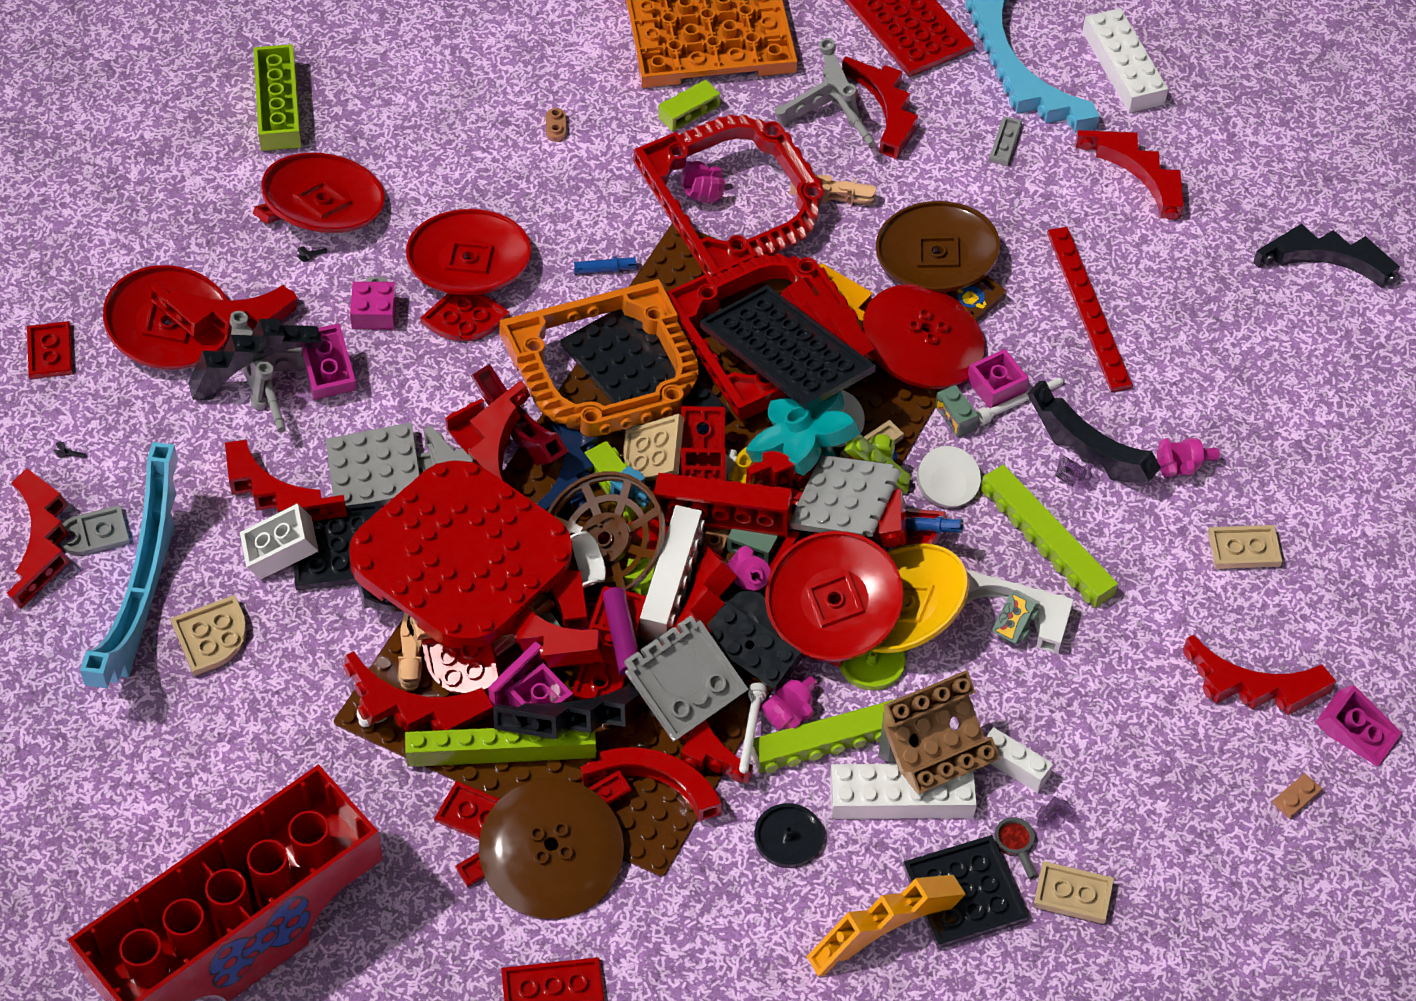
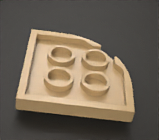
(655, 447)
(210, 634)

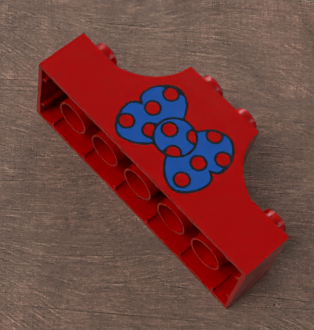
(233, 902)

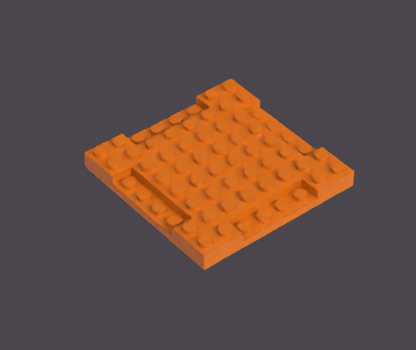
(709, 39)

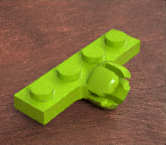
(878, 450)

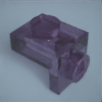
(1073, 473)
(1055, 807)

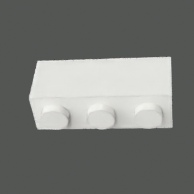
(1020, 761)

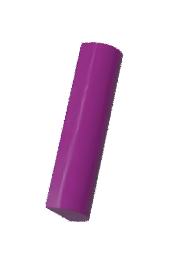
(620, 626)

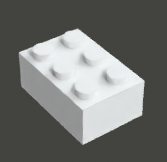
(278, 541)

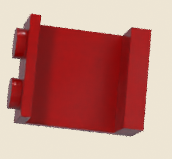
(460, 428)

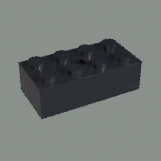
(769, 660)

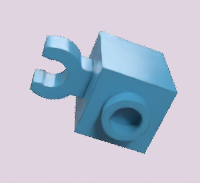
(635, 492)

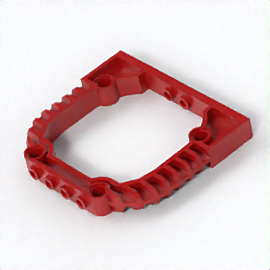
(670, 153)
(691, 301)

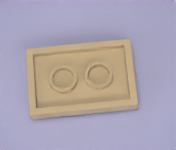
(1244, 546)
(1073, 892)

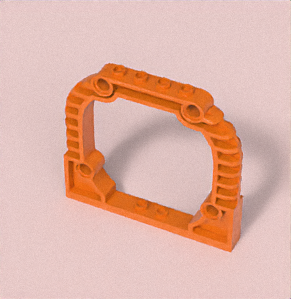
(645, 302)

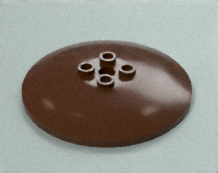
(960, 232)
(546, 881)

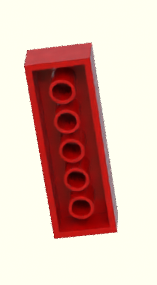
(727, 503)

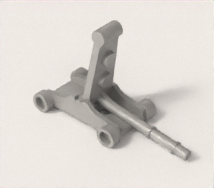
(833, 89)
(260, 371)

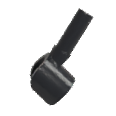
(306, 255)
(63, 452)

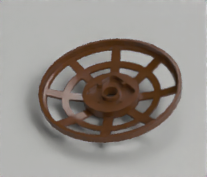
(614, 525)

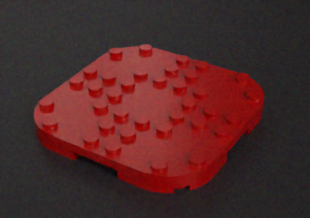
(460, 553)

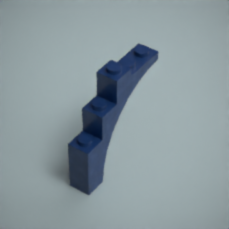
(575, 466)

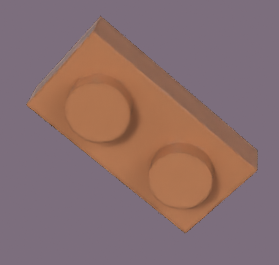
(1297, 796)

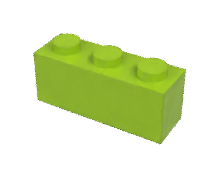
(688, 105)

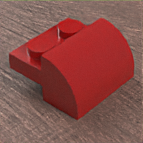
(773, 471)

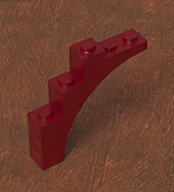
(540, 443)

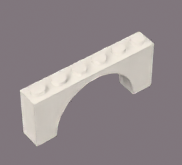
(1052, 616)

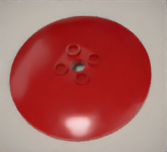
(322, 192)
(443, 242)
(137, 325)
(920, 357)
(830, 566)

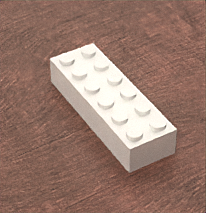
(1125, 60)
(672, 573)
(884, 793)

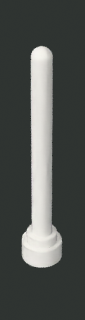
(985, 415)
(757, 694)

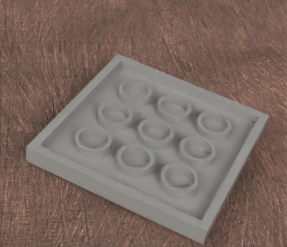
(373, 464)

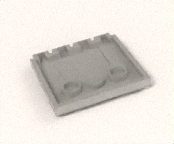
(845, 496)
(684, 677)

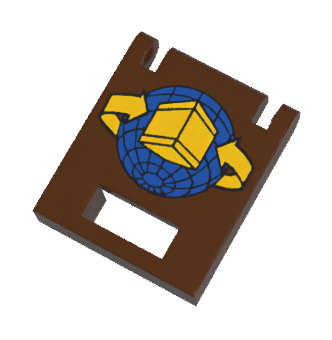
(979, 299)

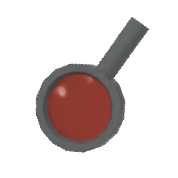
(1014, 839)

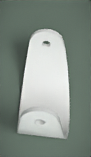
(588, 558)

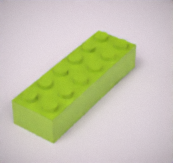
(277, 97)

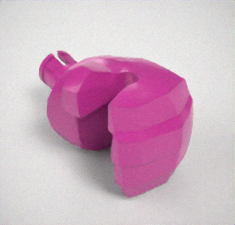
(701, 182)
(1183, 457)
(750, 570)
(790, 704)

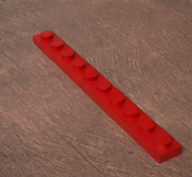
(1089, 309)

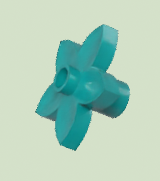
(804, 433)

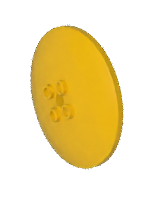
(937, 590)

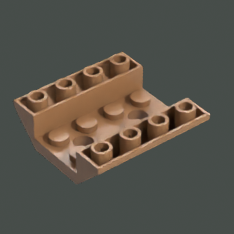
(940, 750)

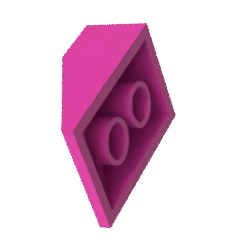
(329, 366)
(1358, 725)

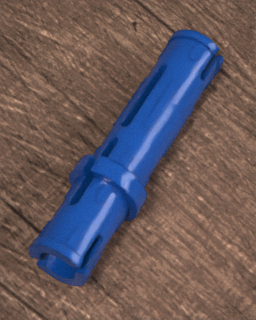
(605, 265)
(936, 525)

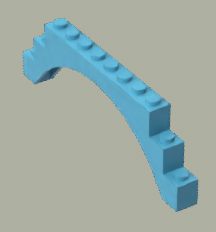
(1024, 88)
(117, 651)

